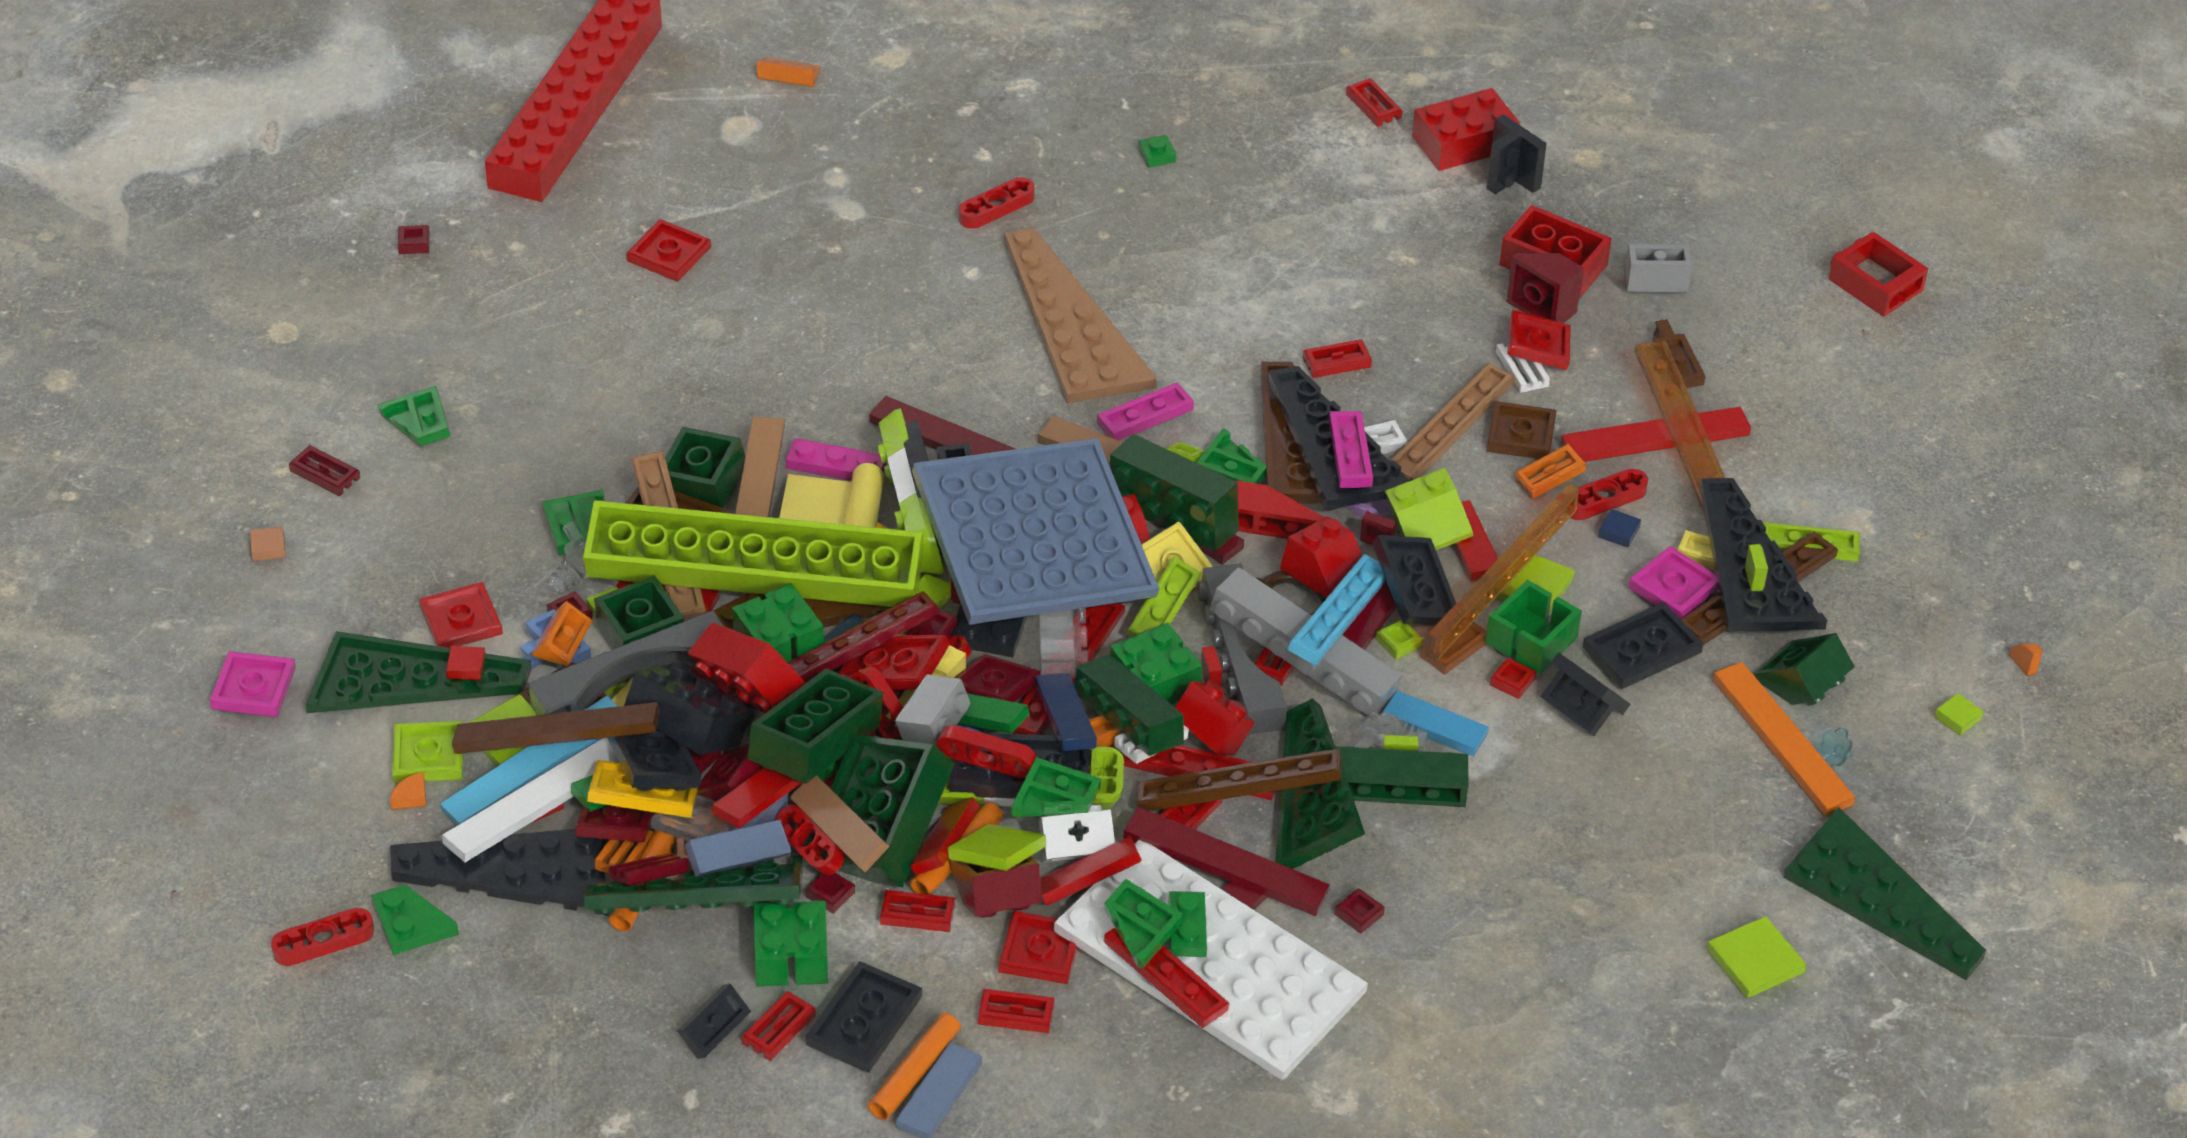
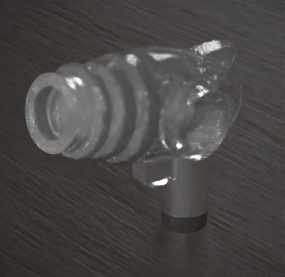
(572, 568)
(1383, 724)

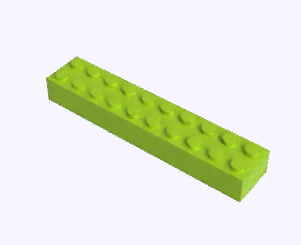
(753, 553)

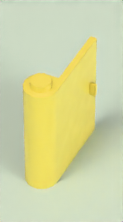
(835, 500)

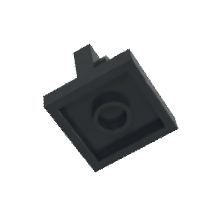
(1515, 157)
(1581, 695)

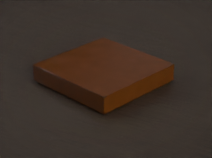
(1521, 430)

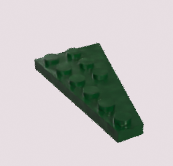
(390, 672)
(1317, 815)
(1865, 882)
(740, 885)

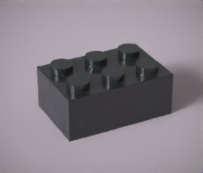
(691, 707)

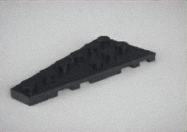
(1308, 421)
(1731, 531)
(518, 868)

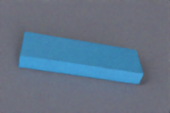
(1440, 724)

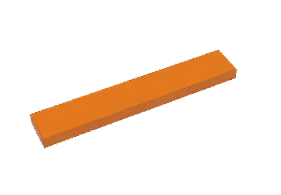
(1784, 738)

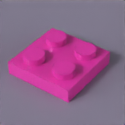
(1675, 581)
(253, 684)

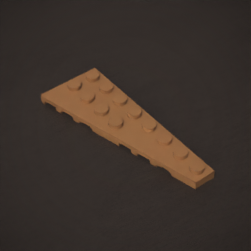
(1079, 338)

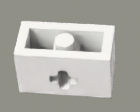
(1062, 846)

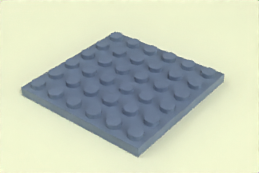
(1034, 531)

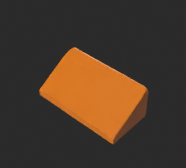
(787, 71)
(562, 635)

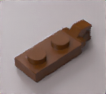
(1682, 353)

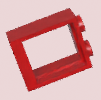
(1879, 297)

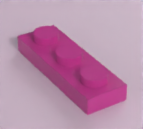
(1145, 412)
(1350, 449)
(828, 459)

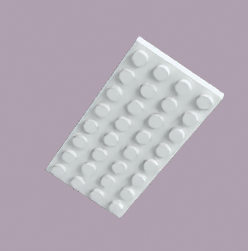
(1276, 985)

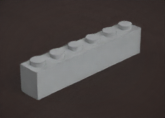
(1276, 621)

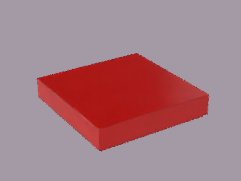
(668, 250)
(1539, 339)
(461, 616)
(1036, 950)

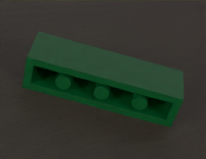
(1130, 705)
(1406, 776)

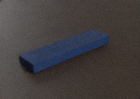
(1065, 712)

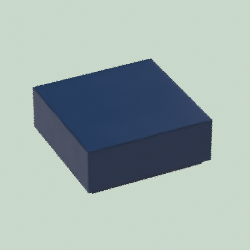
(1619, 528)

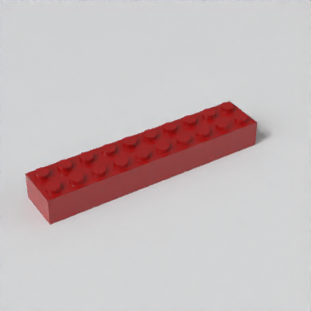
(572, 97)

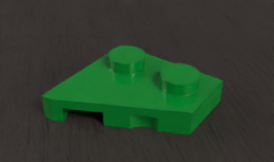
(1232, 460)
(570, 509)
(410, 919)
(1141, 921)

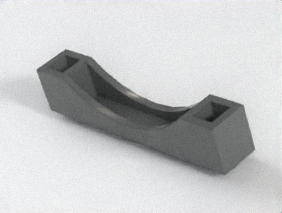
(1245, 681)
(583, 682)

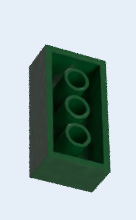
(1177, 491)
(814, 725)

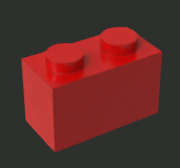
(1214, 718)

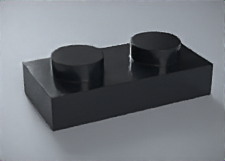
(714, 1021)

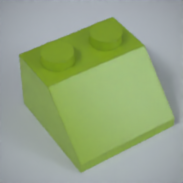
(1430, 509)

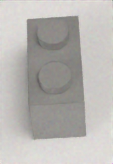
(1658, 268)
(931, 708)

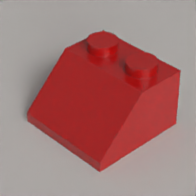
(1321, 555)

